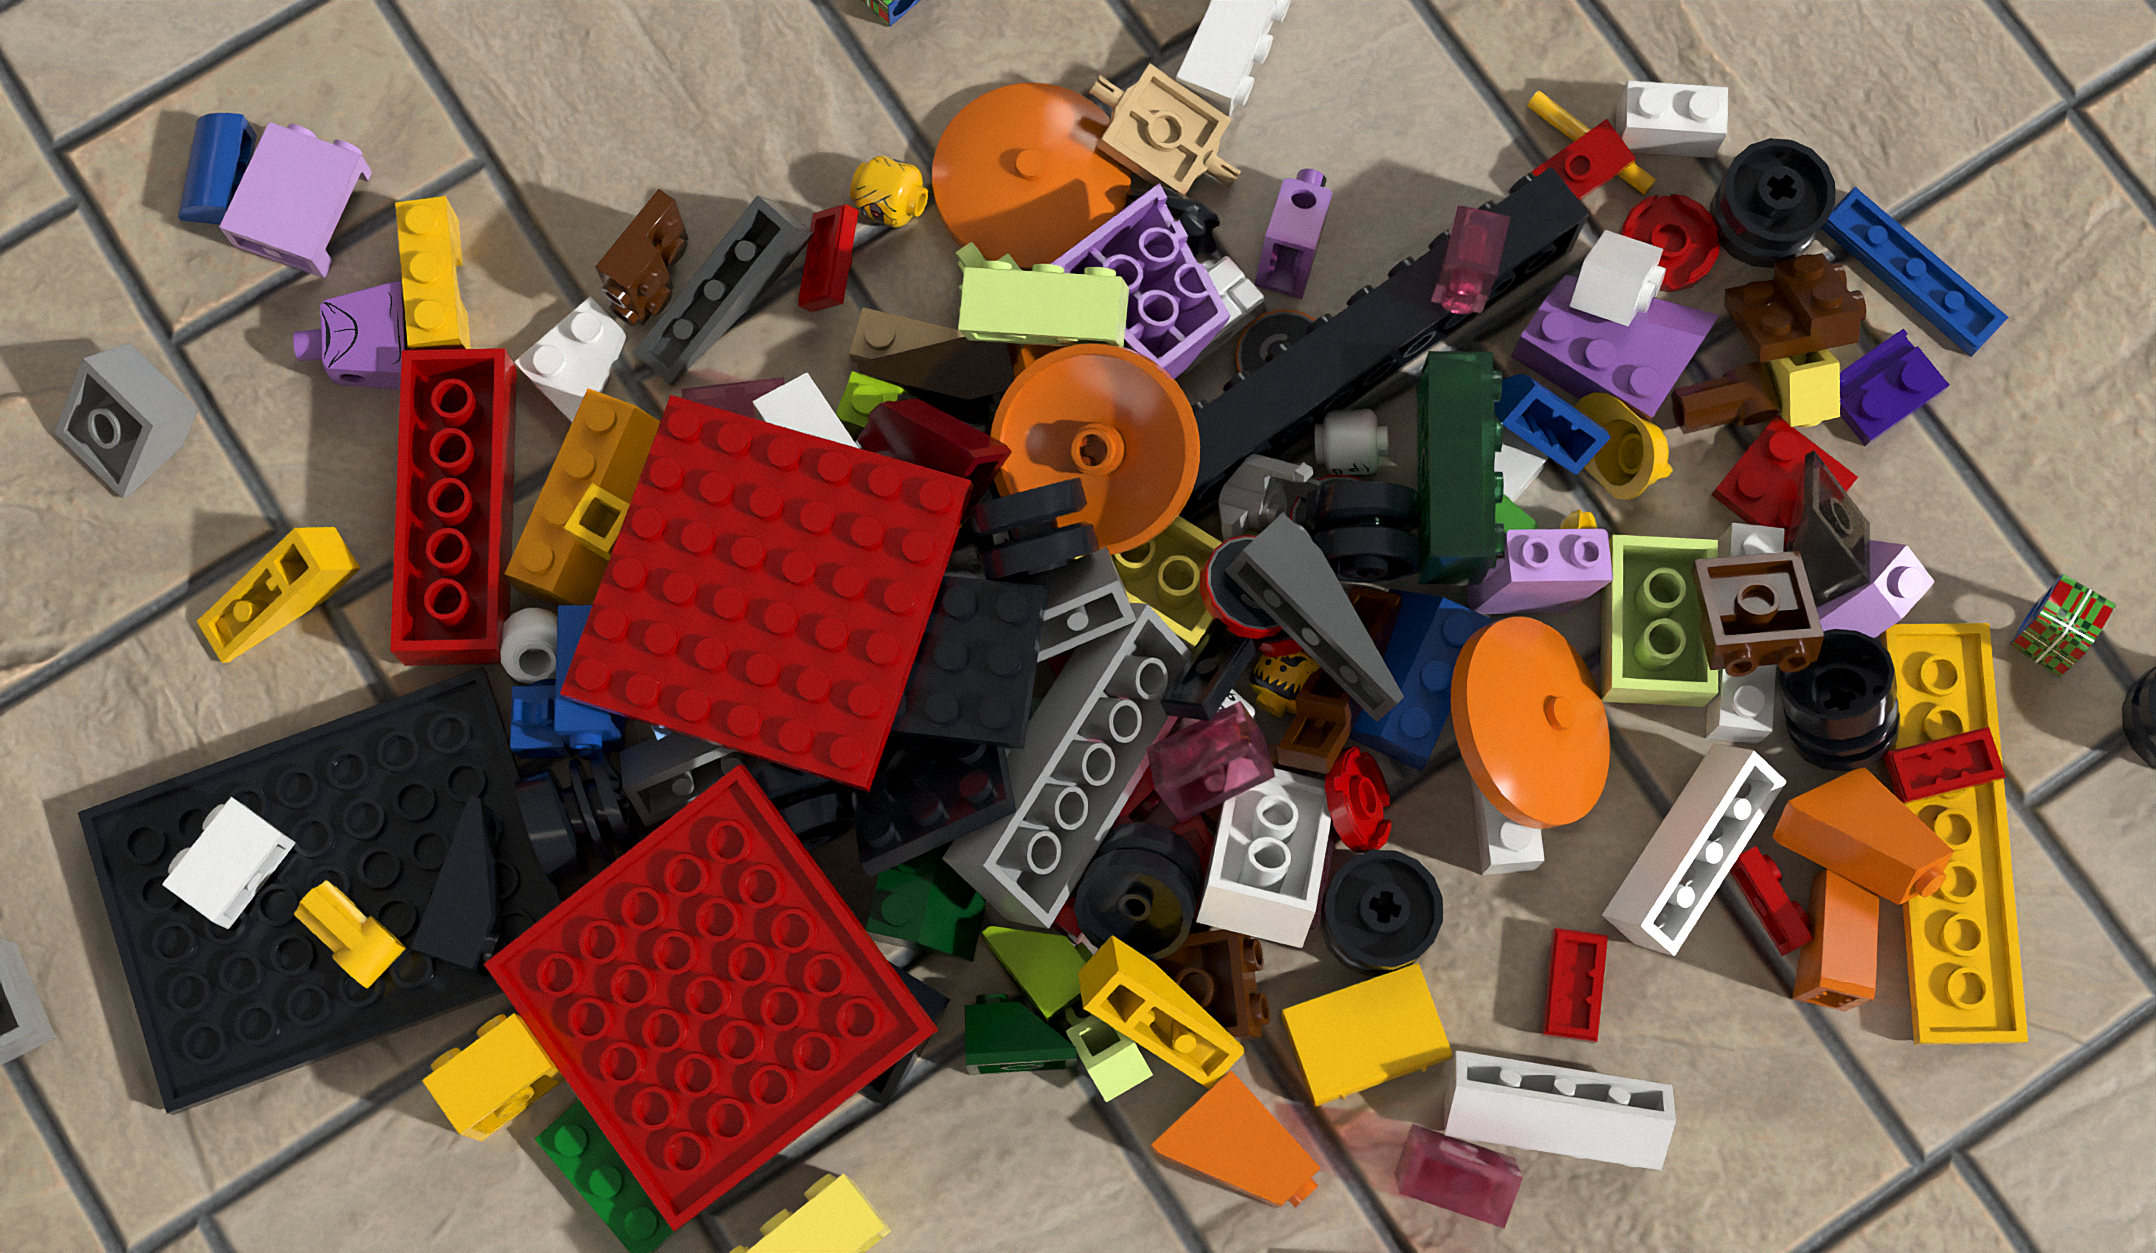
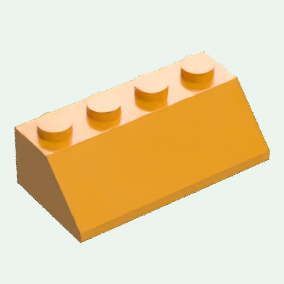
(602, 448)

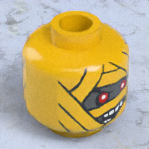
(888, 191)

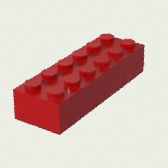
(453, 506)

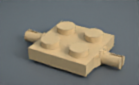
(1164, 131)

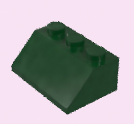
(927, 908)

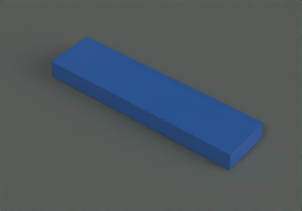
(1913, 272)

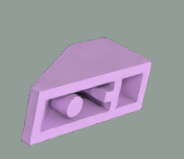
(1893, 589)

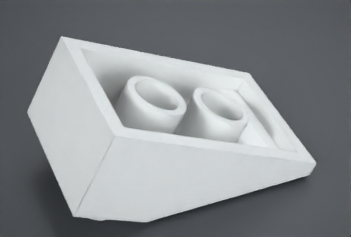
(1268, 860)

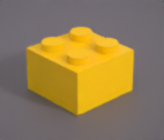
(492, 1077)

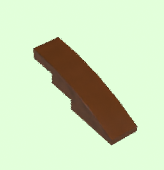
(1323, 707)

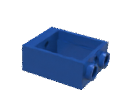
(580, 725)

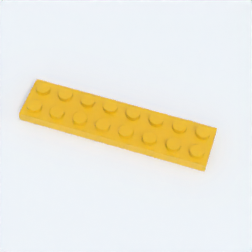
(1966, 932)

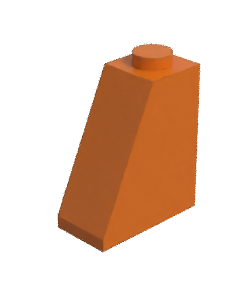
(1865, 837)
(1841, 960)
(1240, 1146)

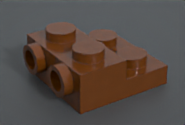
(636, 264)
(1797, 310)
(1757, 612)
(1220, 976)

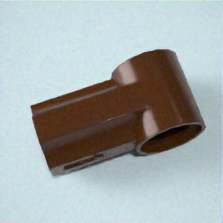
(1740, 396)

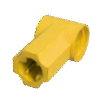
(358, 942)

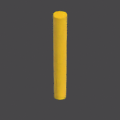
(1575, 129)

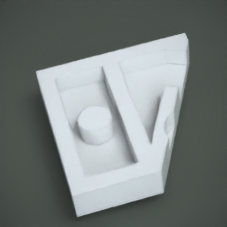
(574, 357)

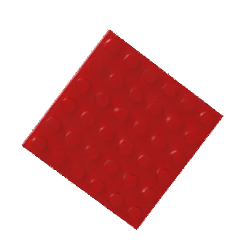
(768, 591)
(710, 997)

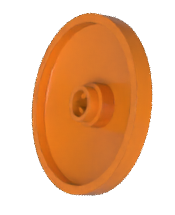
(1026, 173)
(1113, 425)
(1530, 723)

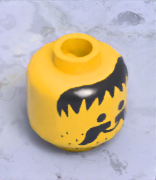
(1280, 680)

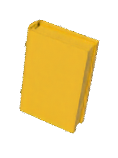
(1366, 1035)

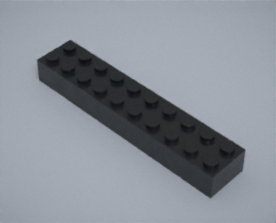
(1371, 339)

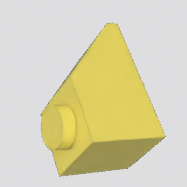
(1807, 387)

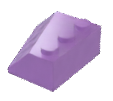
(1170, 297)
(1603, 356)

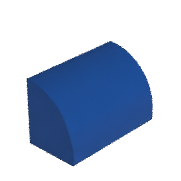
(216, 166)
(1549, 422)

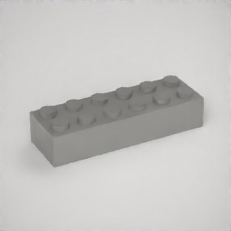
(1074, 770)

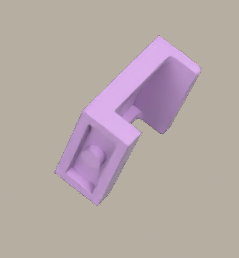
(293, 197)
(1544, 572)

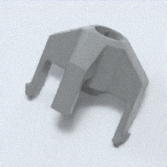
(1257, 494)

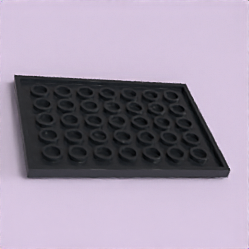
(370, 814)

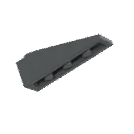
(724, 287)
(1303, 595)

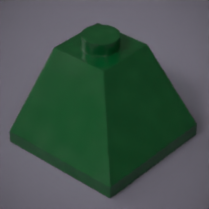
(1012, 1039)

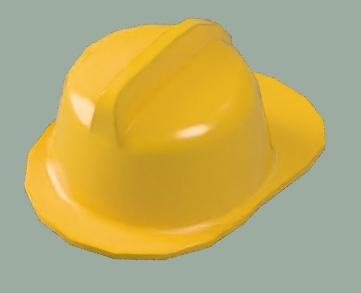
(1633, 454)

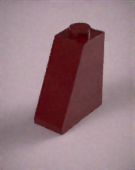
(934, 440)

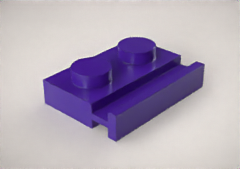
(1887, 387)

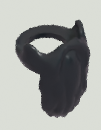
(1194, 216)

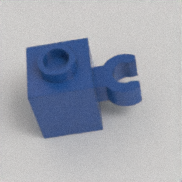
(535, 722)

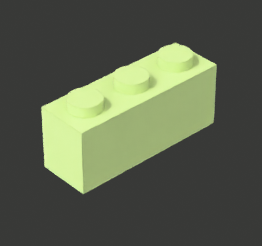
(1043, 305)

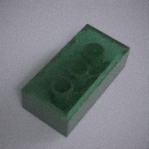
(1457, 467)

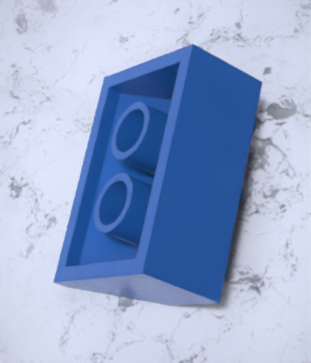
(1422, 664)

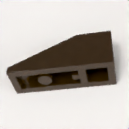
(953, 368)

